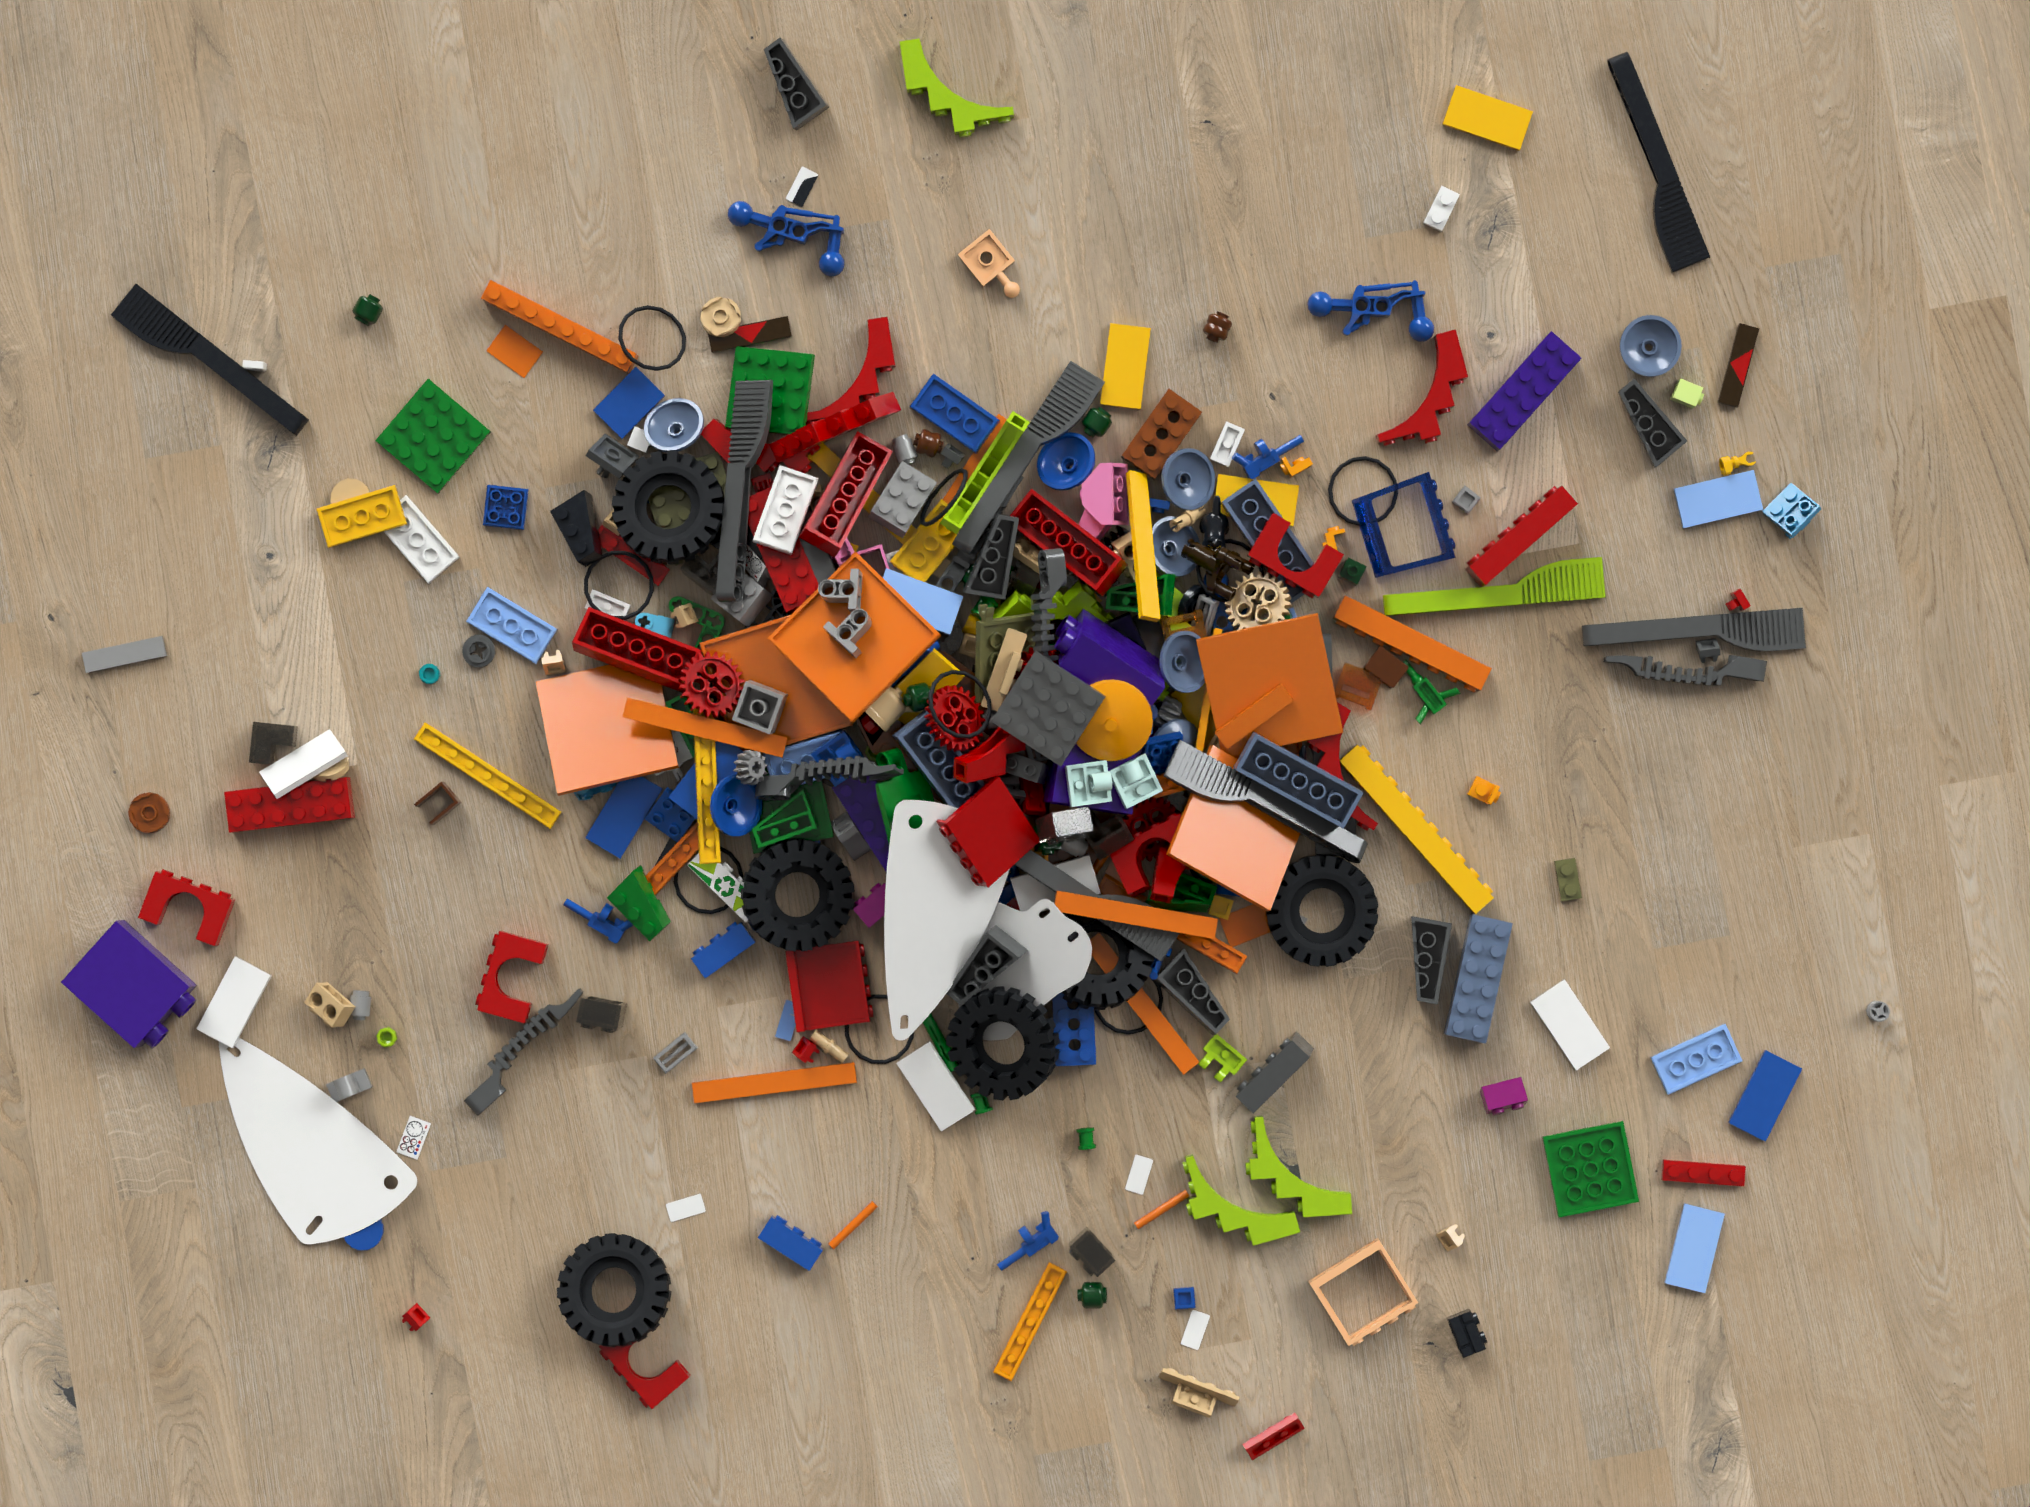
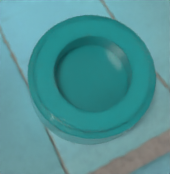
(429, 673)

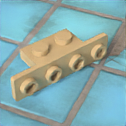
(1005, 667)
(1196, 1395)

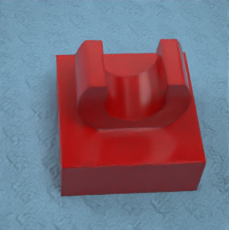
(762, 482)
(1739, 600)
(805, 1049)
(415, 1317)

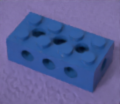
(1084, 1033)

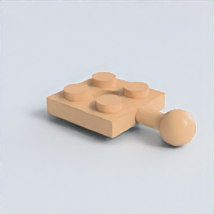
(987, 272)

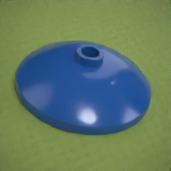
(1059, 455)
(743, 809)

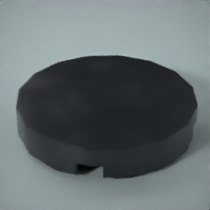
(1189, 600)

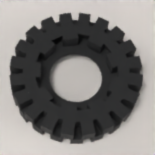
(675, 543)
(833, 902)
(1358, 919)
(1117, 985)
(974, 1062)
(650, 1298)

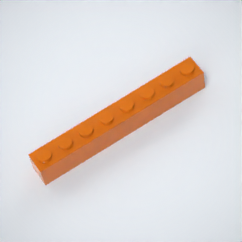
(557, 326)
(1411, 643)

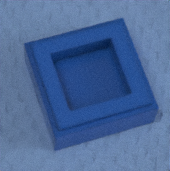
(1184, 1298)

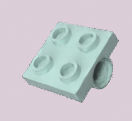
(1135, 781)
(1088, 783)

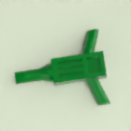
(1432, 699)

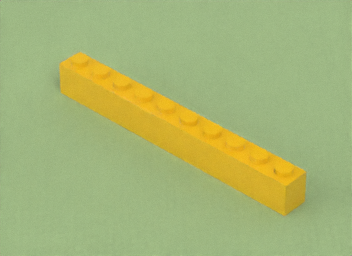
(1416, 829)

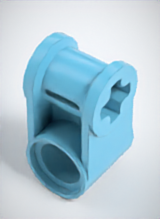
(658, 624)

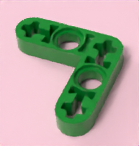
(707, 628)

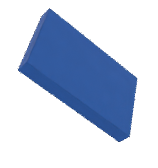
(629, 402)

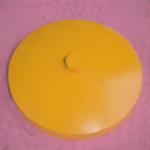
(1119, 724)

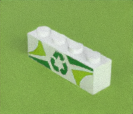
(722, 882)

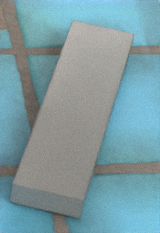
(124, 654)

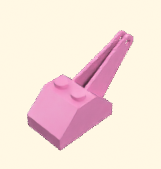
(1105, 499)

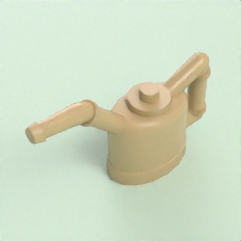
(888, 708)

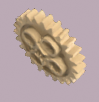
(1241, 601)

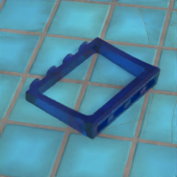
(1373, 537)

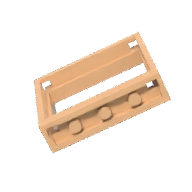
(1388, 1317)

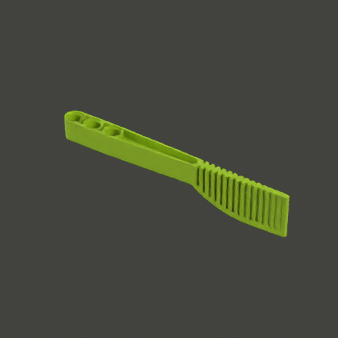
(1550, 583)

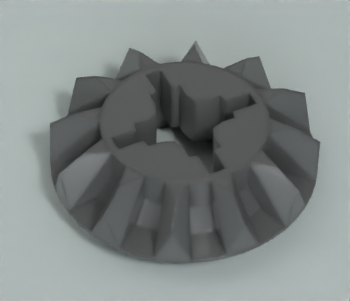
(470, 646)

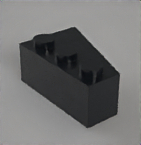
(579, 528)

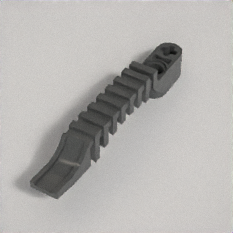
(962, 561)
(1052, 577)
(1736, 667)
(782, 786)
(492, 1087)

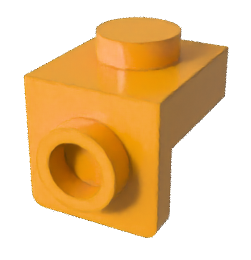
(1329, 537)

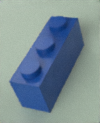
(722, 949)
(791, 1242)

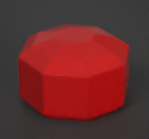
(869, 724)

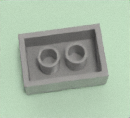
(902, 499)

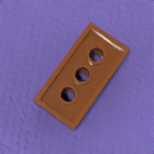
(1157, 421)

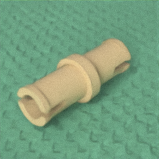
(1187, 518)
(828, 1046)

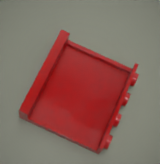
(989, 832)
(829, 986)

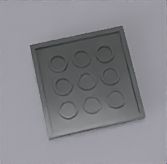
(1048, 708)

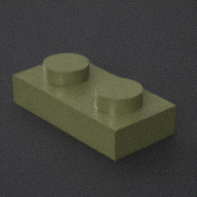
(1567, 879)

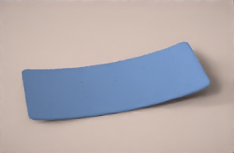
(787, 1022)

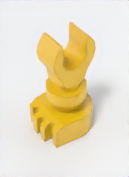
(1726, 464)

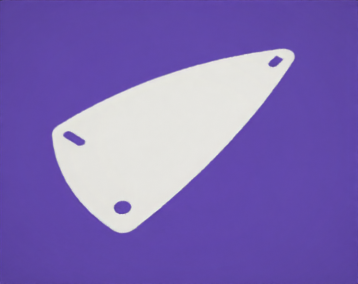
(930, 914)
(310, 1149)

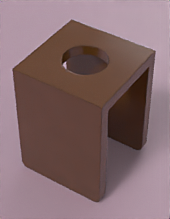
(1386, 667)
(452, 795)

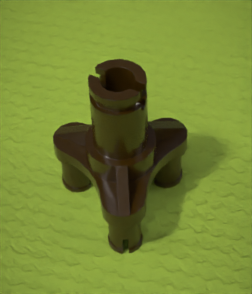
(1217, 565)

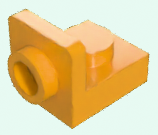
(1299, 466)
(1484, 791)

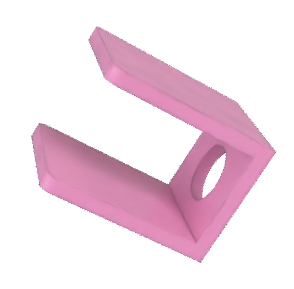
(873, 549)

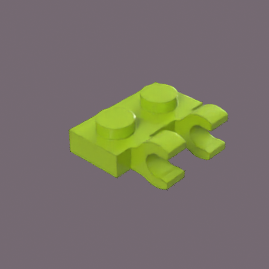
(1224, 1054)

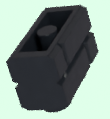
(1466, 1332)

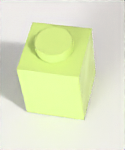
(1687, 393)

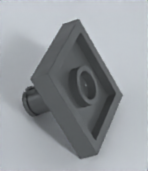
(611, 456)

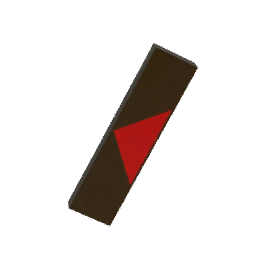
(752, 334)
(1738, 365)

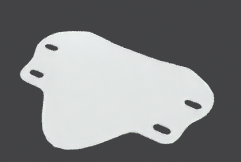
(1050, 962)

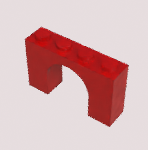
(1265, 553)
(1129, 857)
(216, 905)
(493, 999)
(650, 1389)

